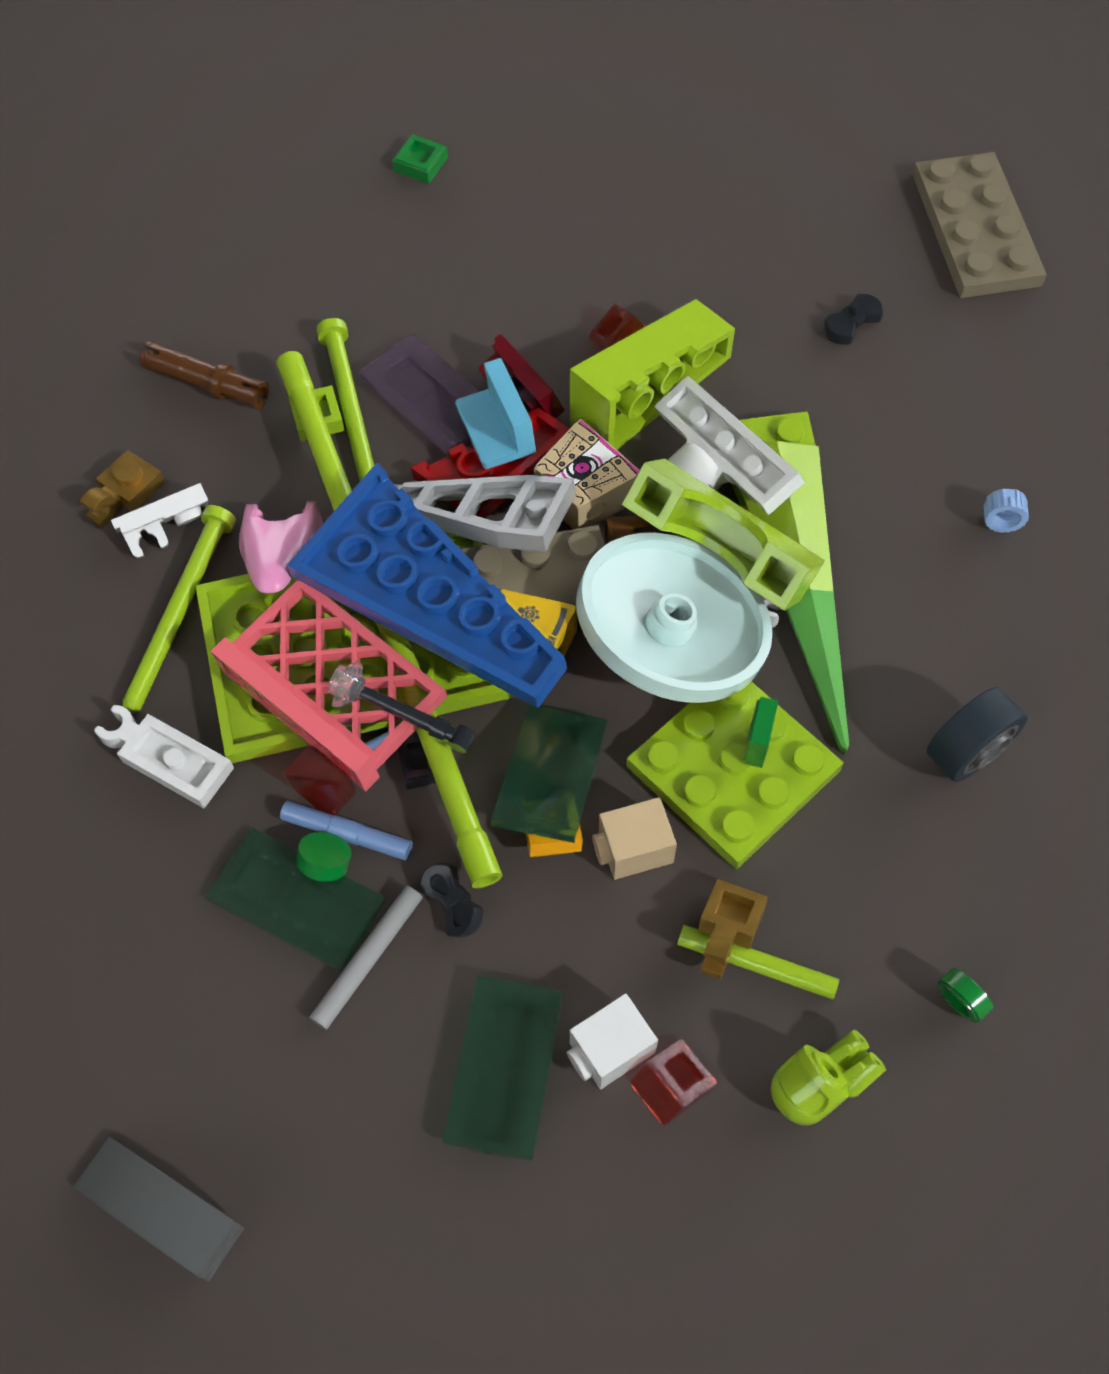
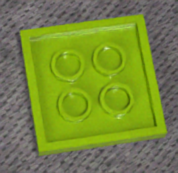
(702, 774)

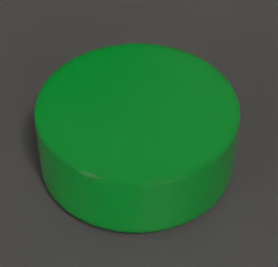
(323, 856)
(965, 995)

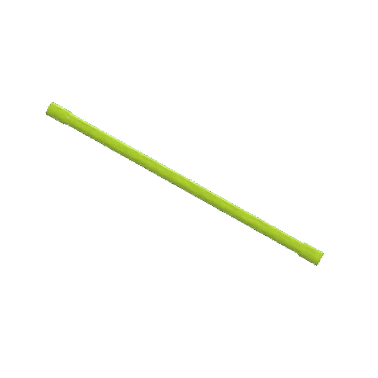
(471, 839)

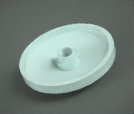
(673, 618)

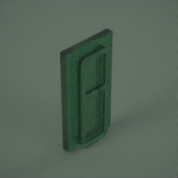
(550, 773)
(311, 915)
(503, 1069)

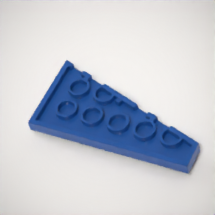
(417, 582)

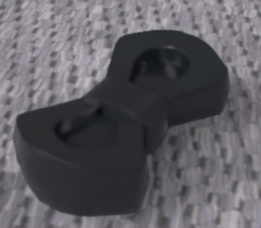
(841, 326)
(443, 884)

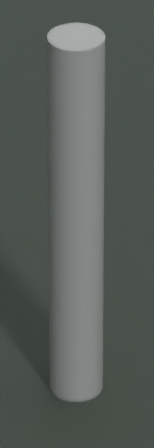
(365, 958)

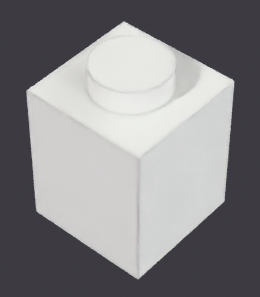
(611, 1042)

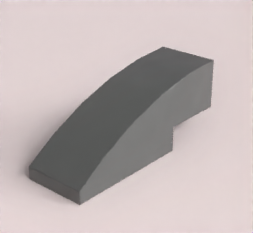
(159, 1209)

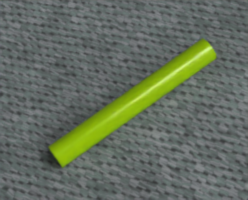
(766, 965)

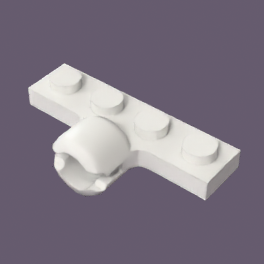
(724, 449)

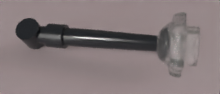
(349, 685)

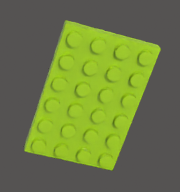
(252, 730)

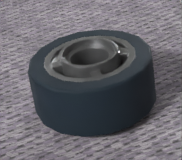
(976, 734)

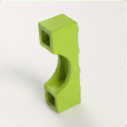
(761, 554)

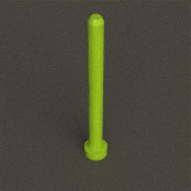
(333, 334)
(216, 521)

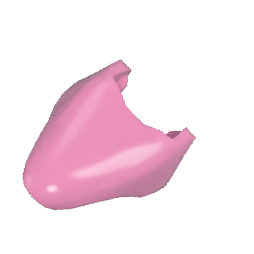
(271, 545)

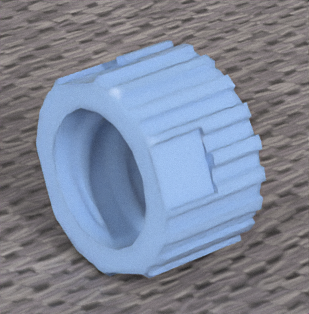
(1006, 510)

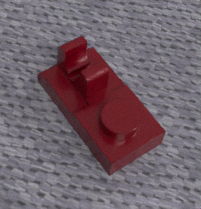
(534, 391)

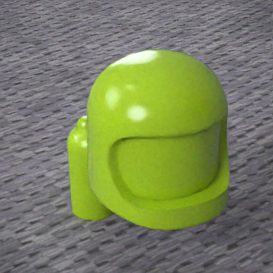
(818, 1082)

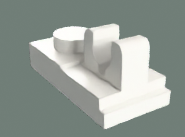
(181, 507)

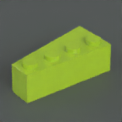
(625, 381)

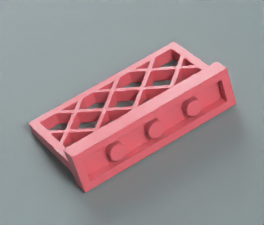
(291, 701)

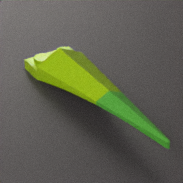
(804, 521)

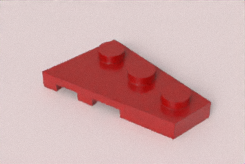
(465, 464)

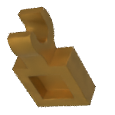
(124, 483)
(730, 919)

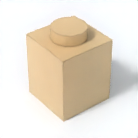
(635, 838)

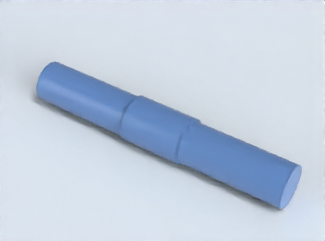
(347, 829)

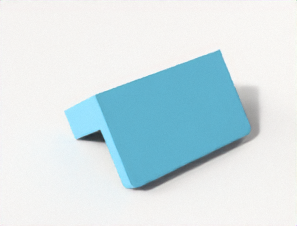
(497, 419)

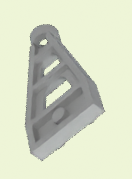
(528, 524)

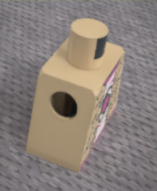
(598, 471)

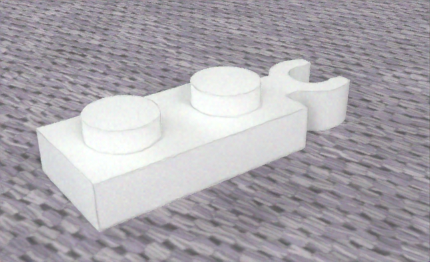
(167, 756)

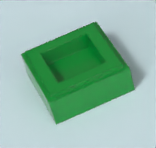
(420, 158)
(760, 732)

